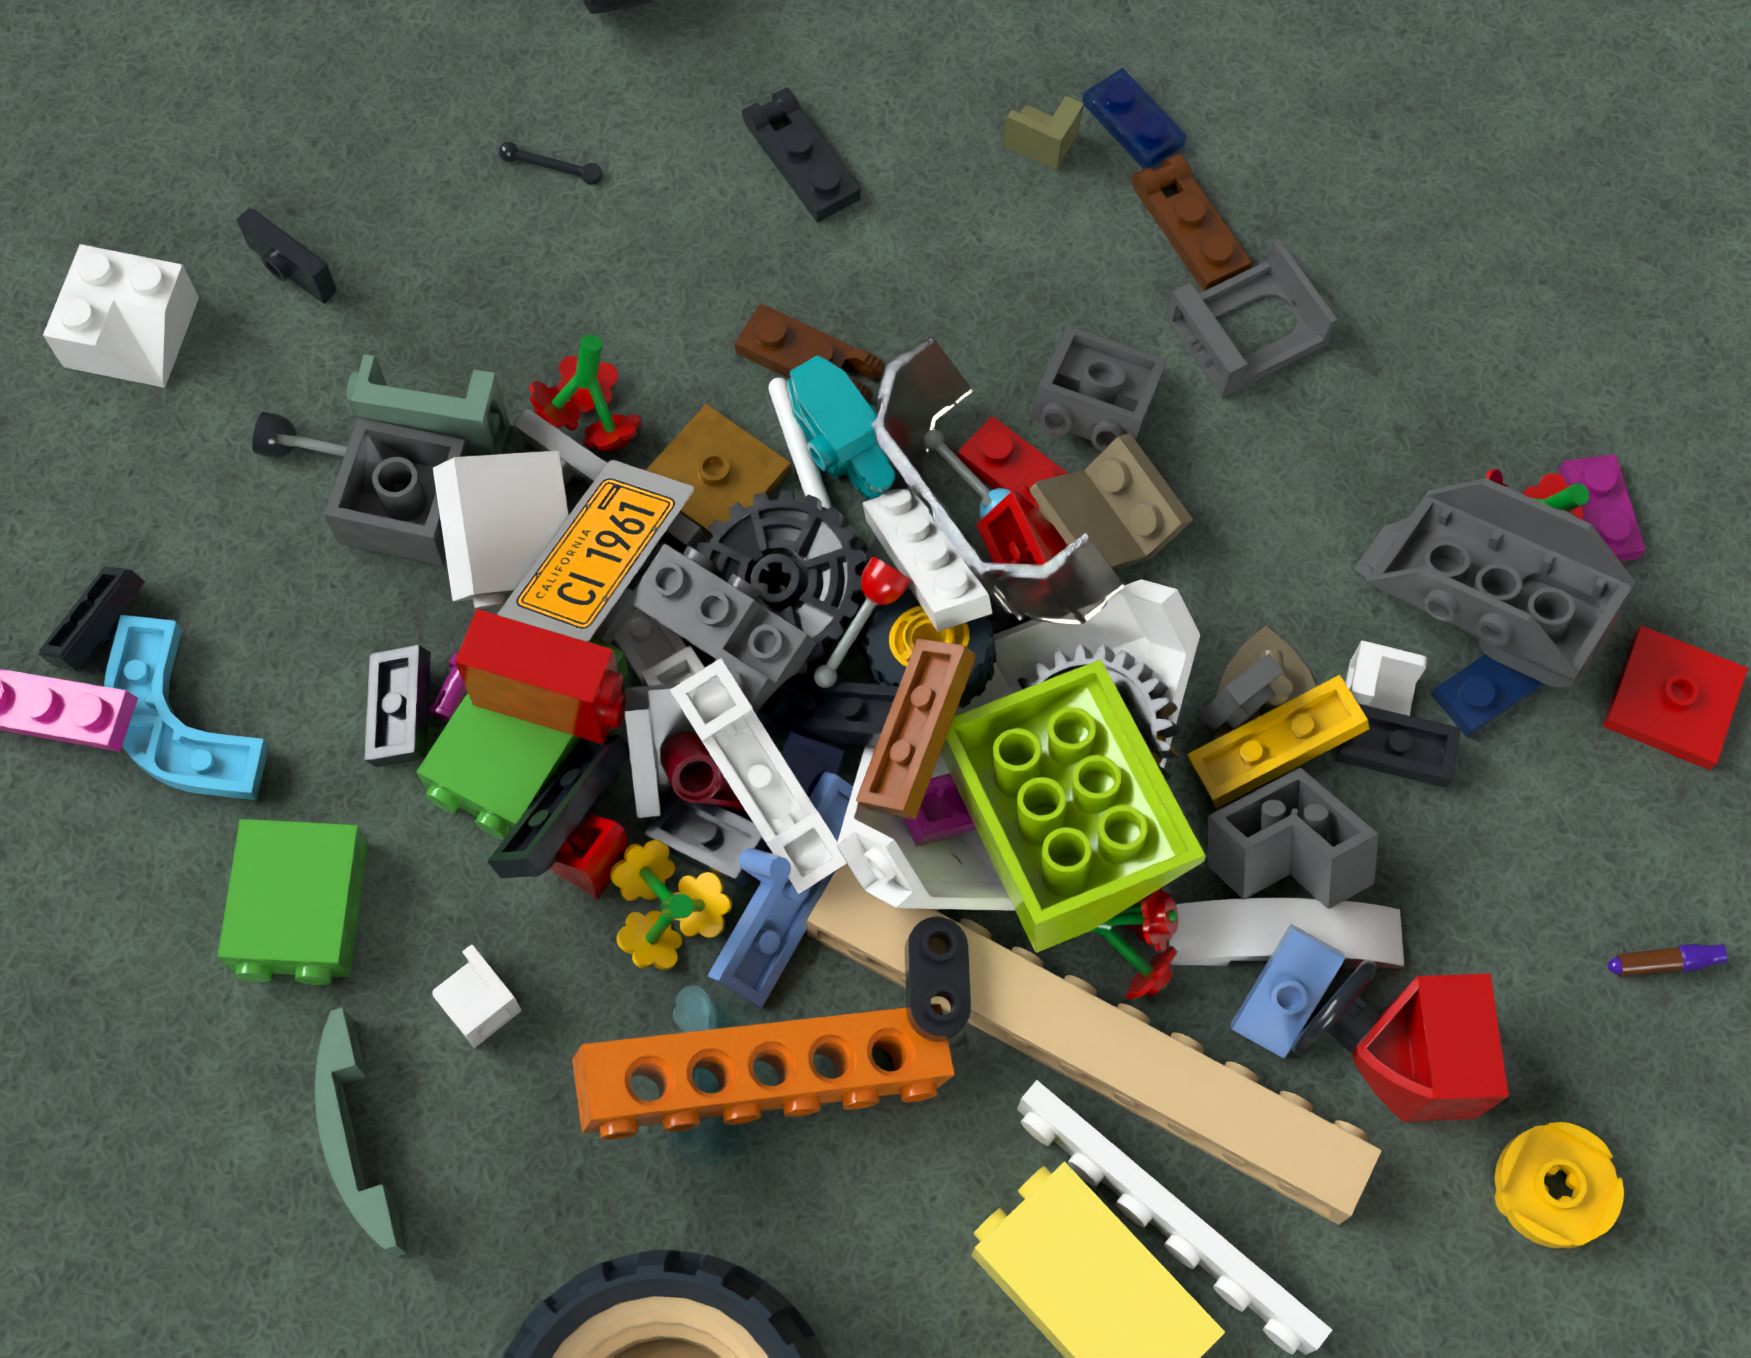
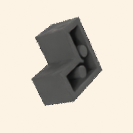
(1296, 832)

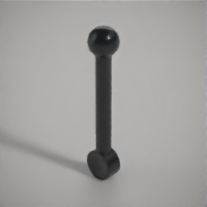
(590, 173)

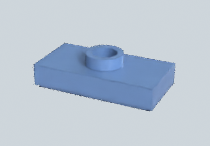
(1287, 991)

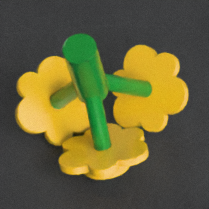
(697, 905)

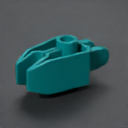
(839, 426)

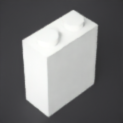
(497, 520)

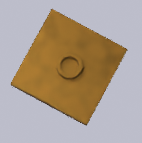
(721, 465)

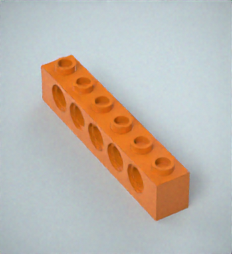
(614, 1110)

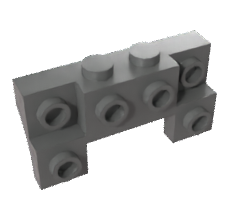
(714, 617)

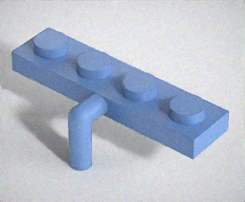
(776, 912)

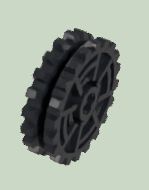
(800, 543)

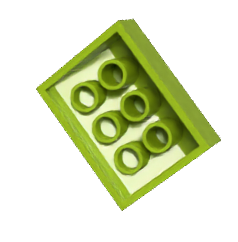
(1068, 803)

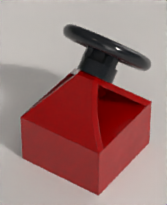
(1428, 1051)

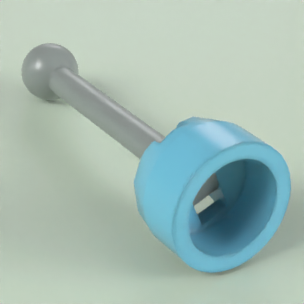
(934, 441)

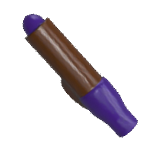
(1680, 958)

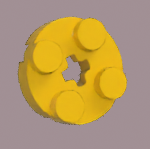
(1590, 1175)

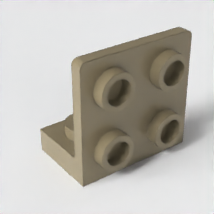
(1116, 503)

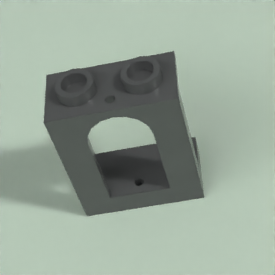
(1280, 277)

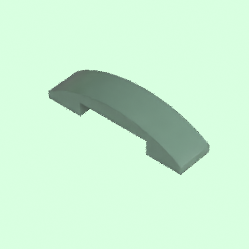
(339, 1063)

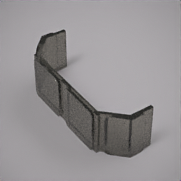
(912, 396)

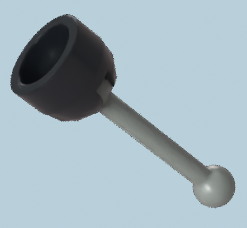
(280, 437)

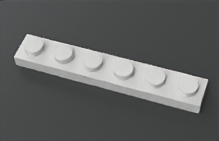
(1188, 1236)

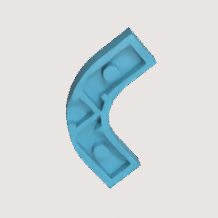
(158, 740)

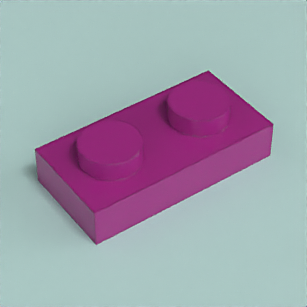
(1608, 503)

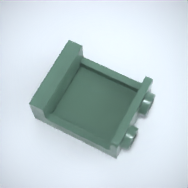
(477, 419)

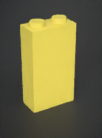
(1088, 1276)

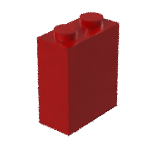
(541, 676)

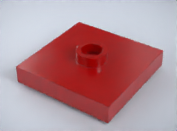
(1675, 697)

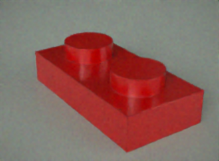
(1006, 460)

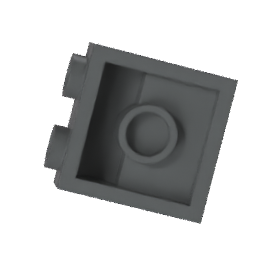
(1097, 388)

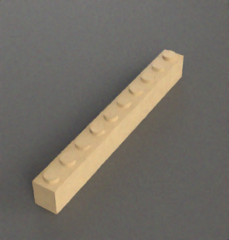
(1118, 1054)

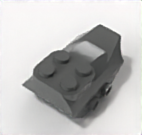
(1508, 571)

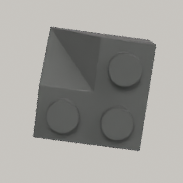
(388, 491)

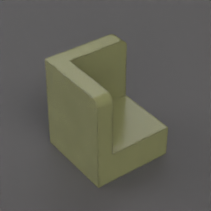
(1043, 135)

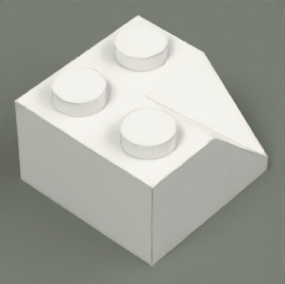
(121, 315)

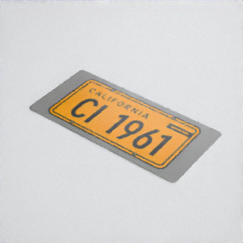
(597, 551)

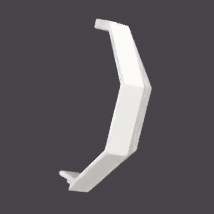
(877, 846)

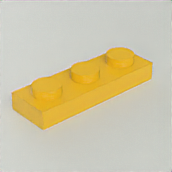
(1278, 741)

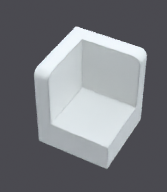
(1384, 677)
(476, 999)

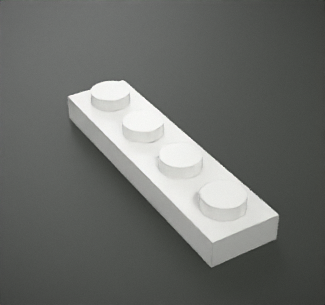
(925, 555)

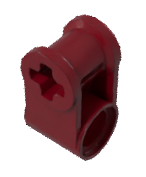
(706, 782)

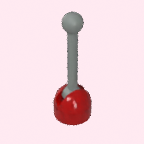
(880, 586)

